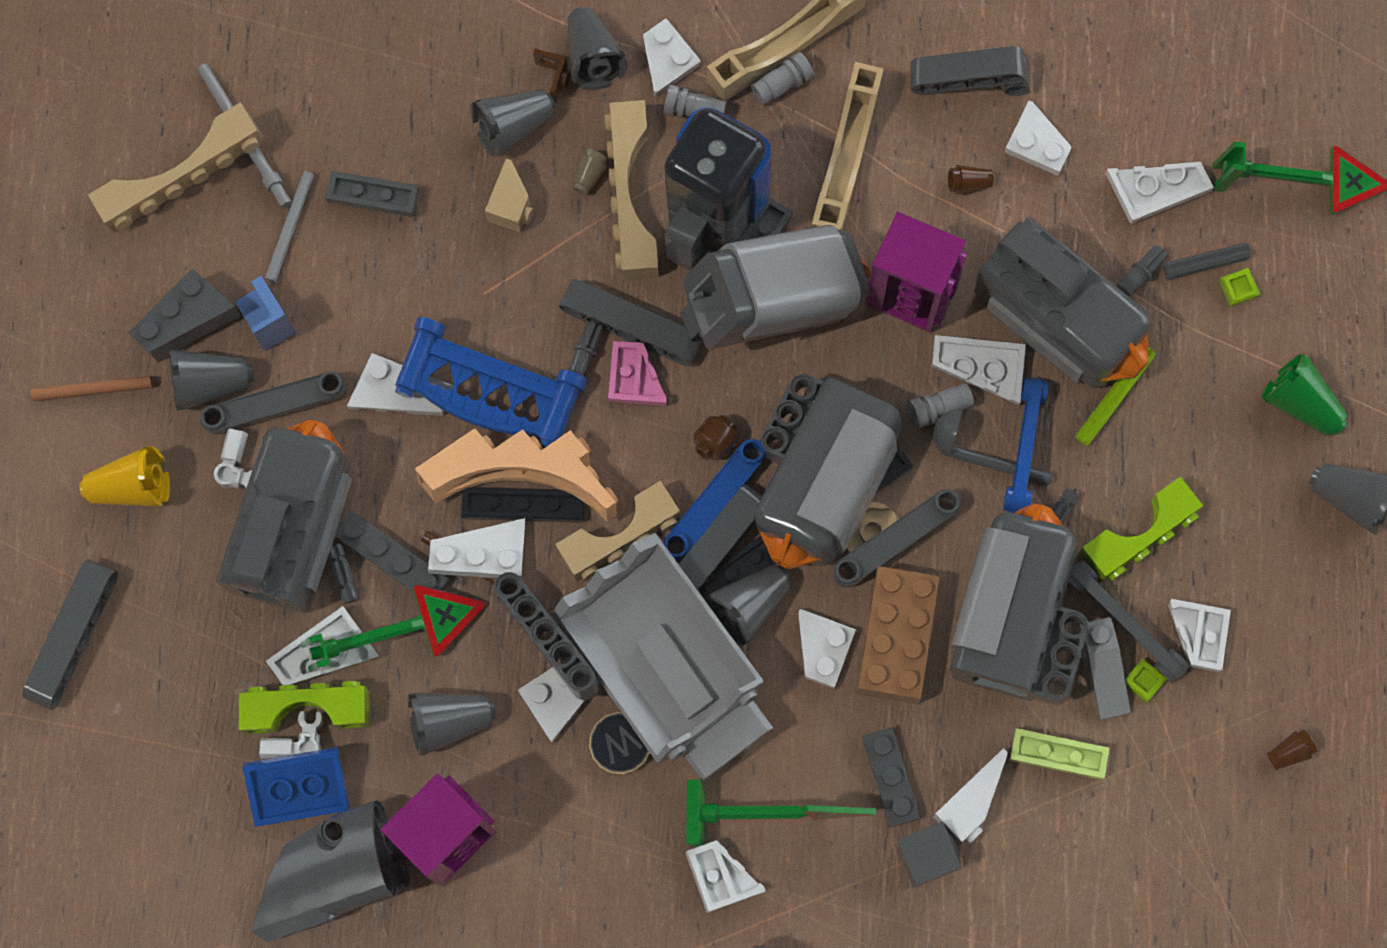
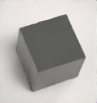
(928, 854)

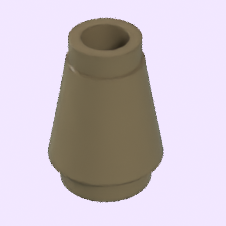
(589, 170)

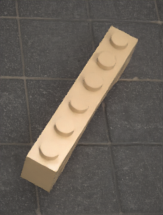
(751, 62)
(229, 137)
(848, 146)
(637, 245)

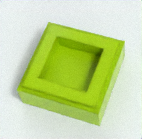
(1239, 287)
(1144, 680)

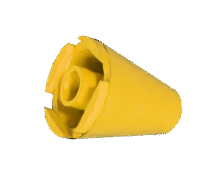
(129, 481)

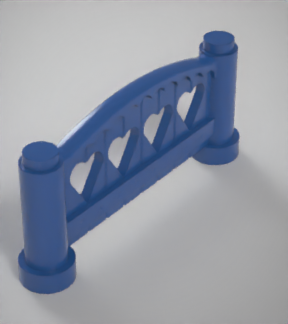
(431, 352)

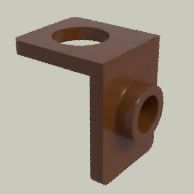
(560, 64)

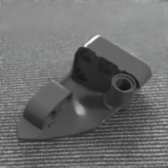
(331, 873)

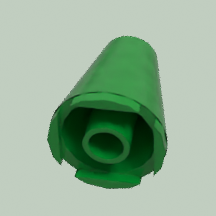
(1306, 396)

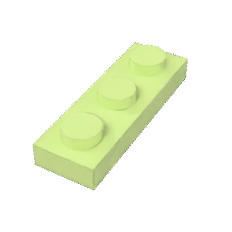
(1059, 754)

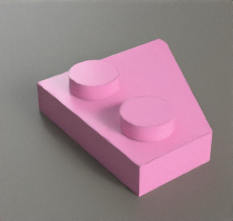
(633, 376)

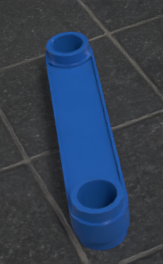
(1034, 394)
(715, 497)

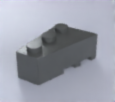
(183, 316)

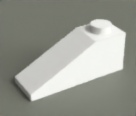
(971, 803)

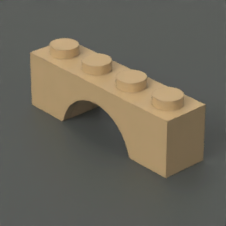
(586, 552)

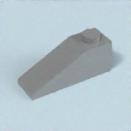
(1105, 669)

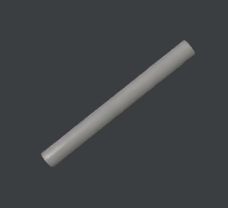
(289, 227)

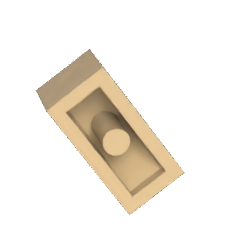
(509, 201)

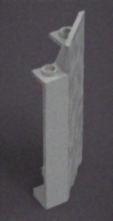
(624, 605)

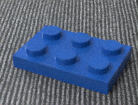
(296, 786)

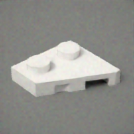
(668, 56)
(1038, 141)
(1201, 633)
(720, 877)

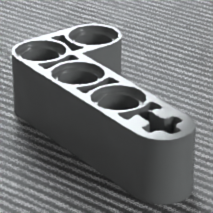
(972, 70)

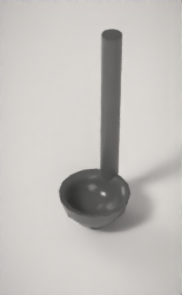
(944, 437)

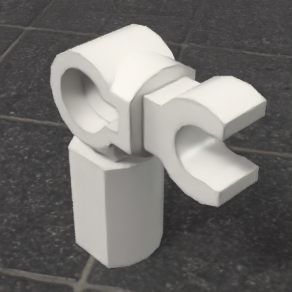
(227, 473)
(308, 740)

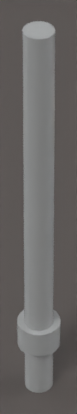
(270, 179)

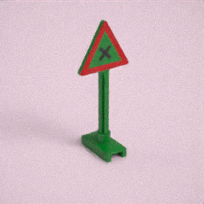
(1348, 178)
(441, 616)
(700, 813)

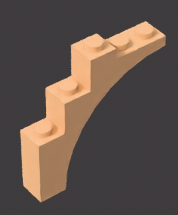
(520, 458)

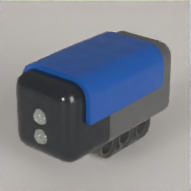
(713, 185)

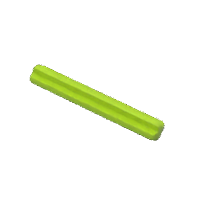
(1108, 405)

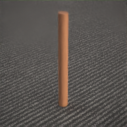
(91, 388)

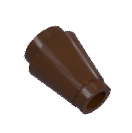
(968, 179)
(1294, 749)

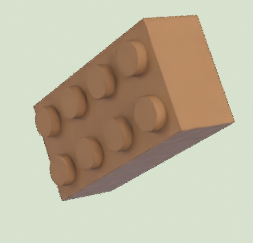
(898, 635)

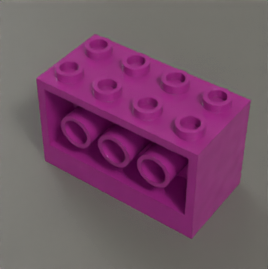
(916, 272)
(440, 828)

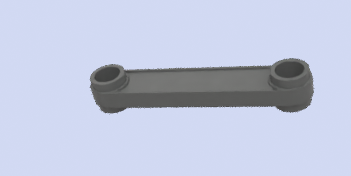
(273, 402)
(896, 538)
(1169, 662)

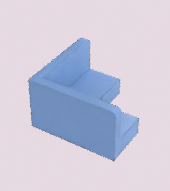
(265, 315)

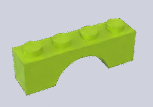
(1171, 508)
(264, 710)

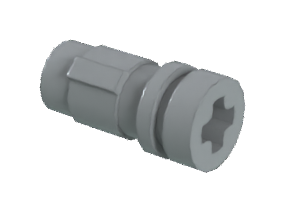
(782, 79)
(686, 103)
(930, 408)

